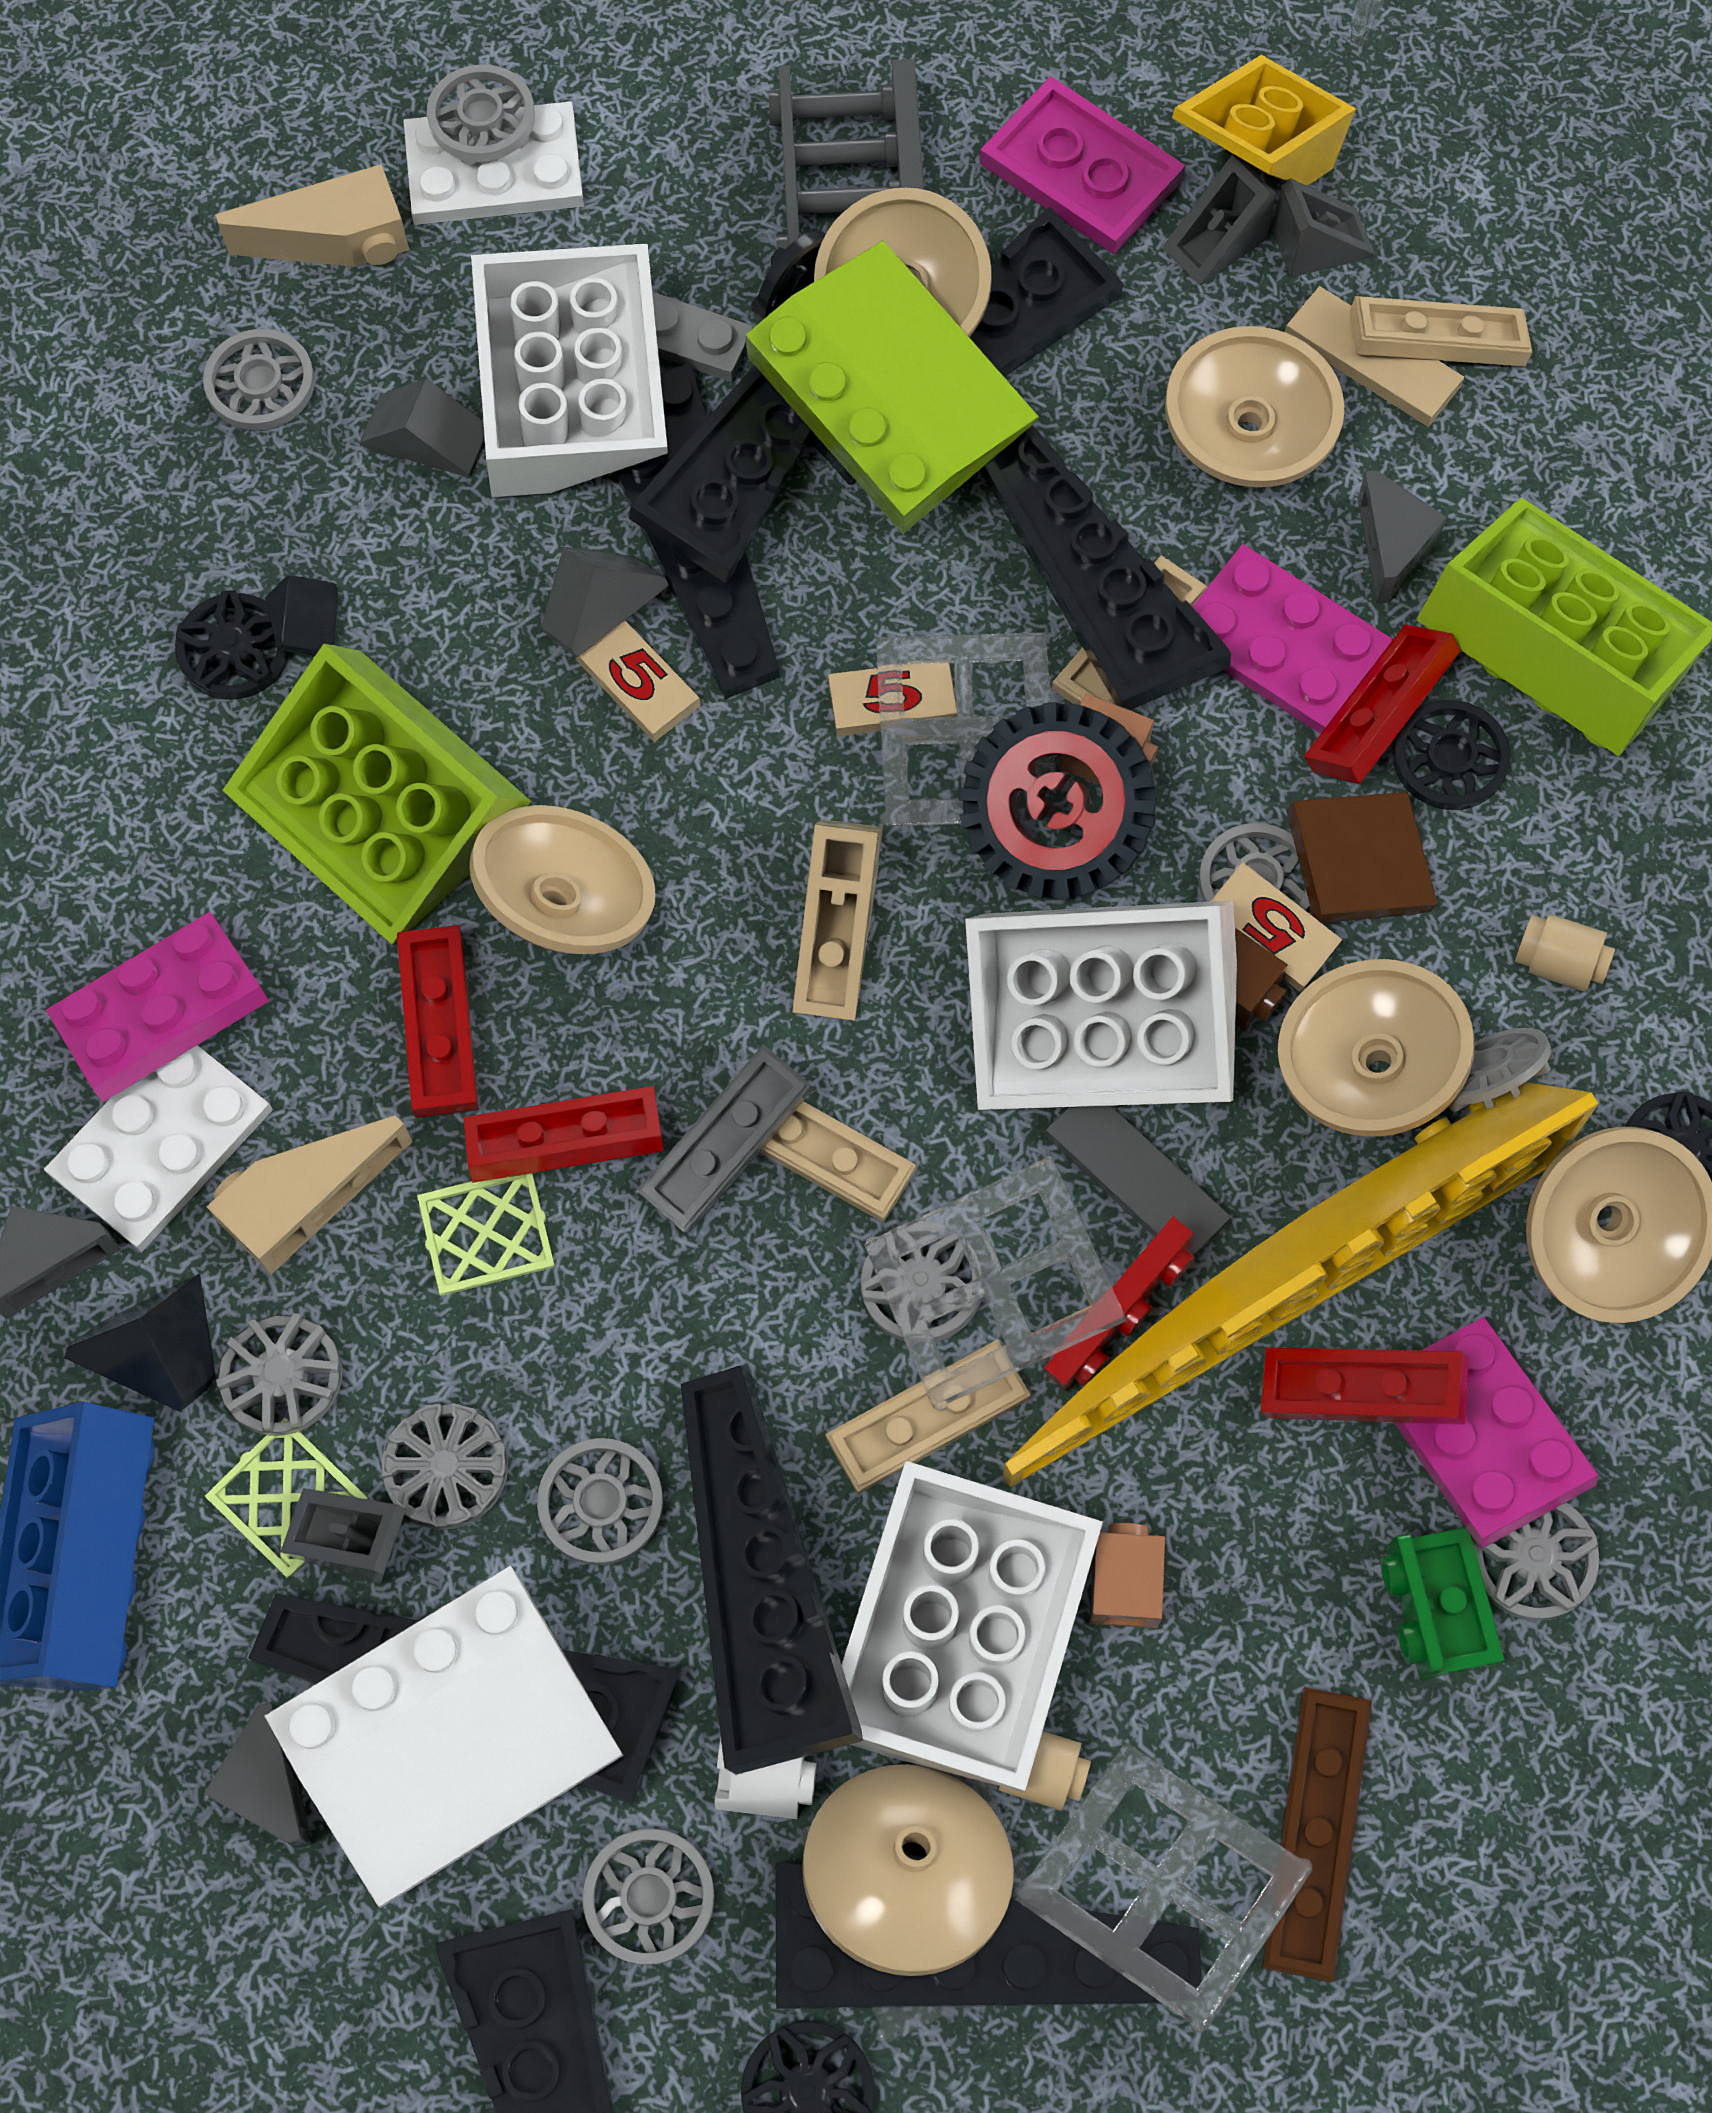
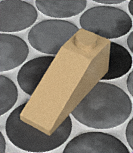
(329, 222)
(836, 918)
(296, 1192)

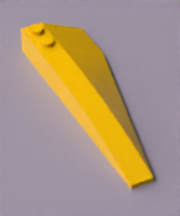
(1321, 1254)

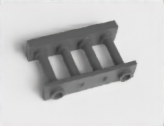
(897, 148)

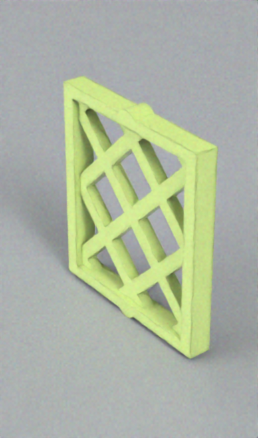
(436, 1244)
(251, 1462)

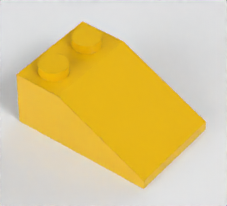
(1271, 120)

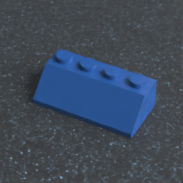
(70, 1544)

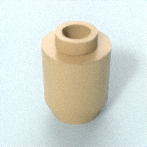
(1565, 952)
(1055, 1773)

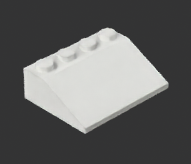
(566, 365)
(1103, 1005)
(966, 1626)
(443, 1736)

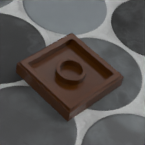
(1361, 857)

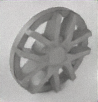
(1503, 1064)
(279, 1374)

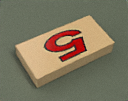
(639, 681)
(855, 702)
(1278, 925)

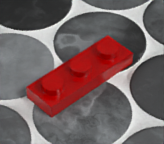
(1382, 703)
(437, 1021)
(562, 1134)
(1161, 1260)
(1365, 1385)

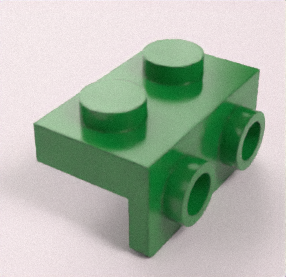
(1442, 1603)

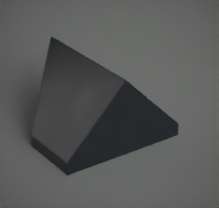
(154, 1346)

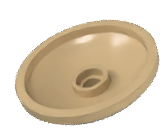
(928, 236)
(1260, 380)
(562, 879)
(1368, 1016)
(1656, 1231)
(897, 1909)

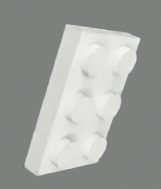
(528, 180)
(158, 1144)

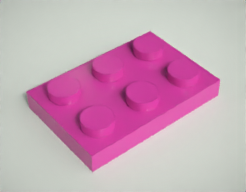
(1082, 164)
(1288, 638)
(156, 1006)
(1510, 1453)

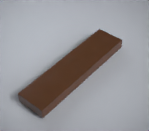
(1321, 1828)

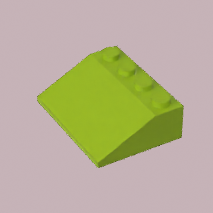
(888, 383)
(1567, 624)
(370, 790)

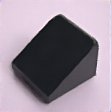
(303, 614)

